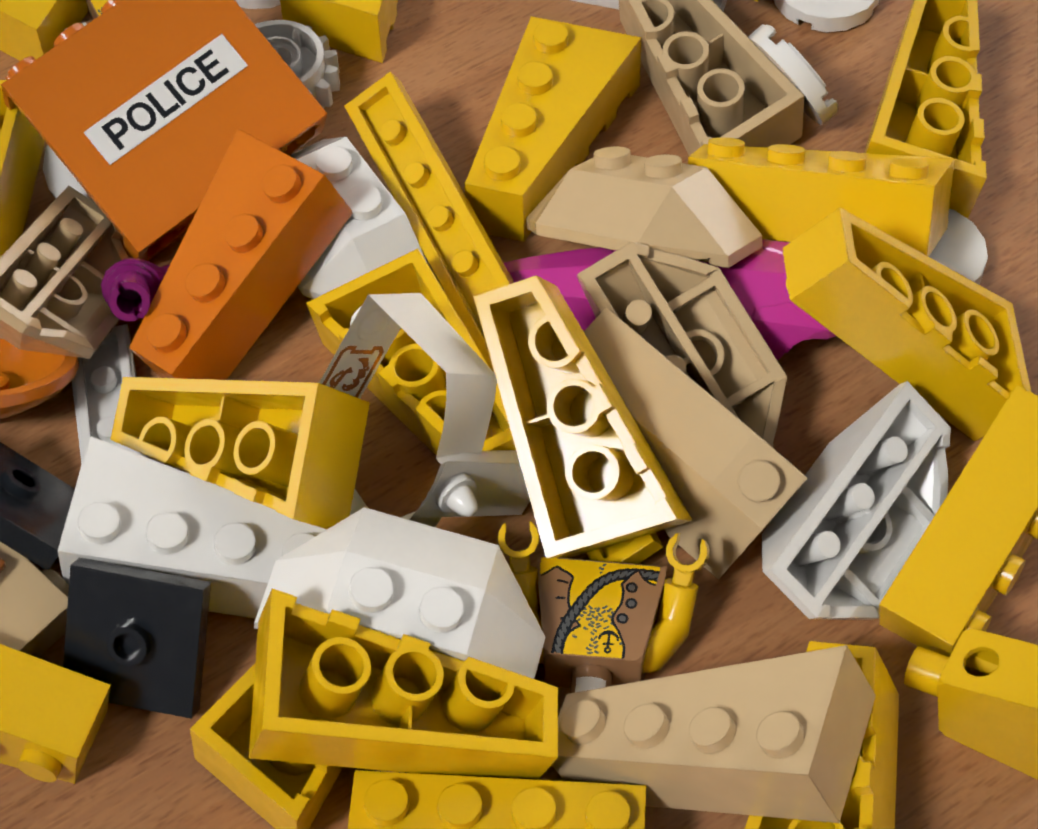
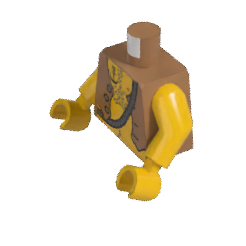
(606, 618)

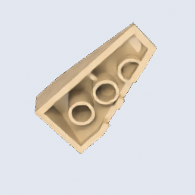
(712, 458)

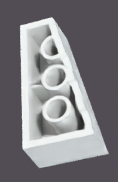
(177, 525)

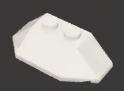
(372, 234)
(860, 510)
(416, 584)

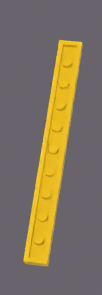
(445, 227)

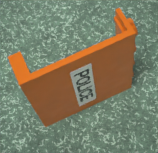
(152, 103)

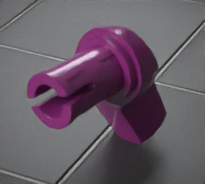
(131, 287)

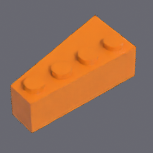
(238, 261)

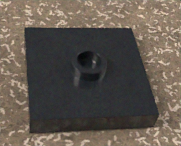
(31, 508)
(138, 634)

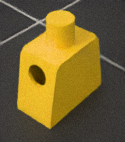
(985, 695)

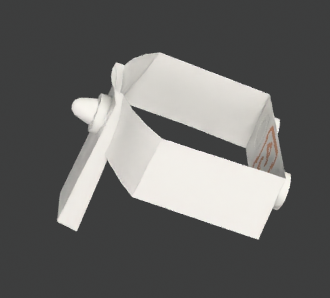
(468, 479)

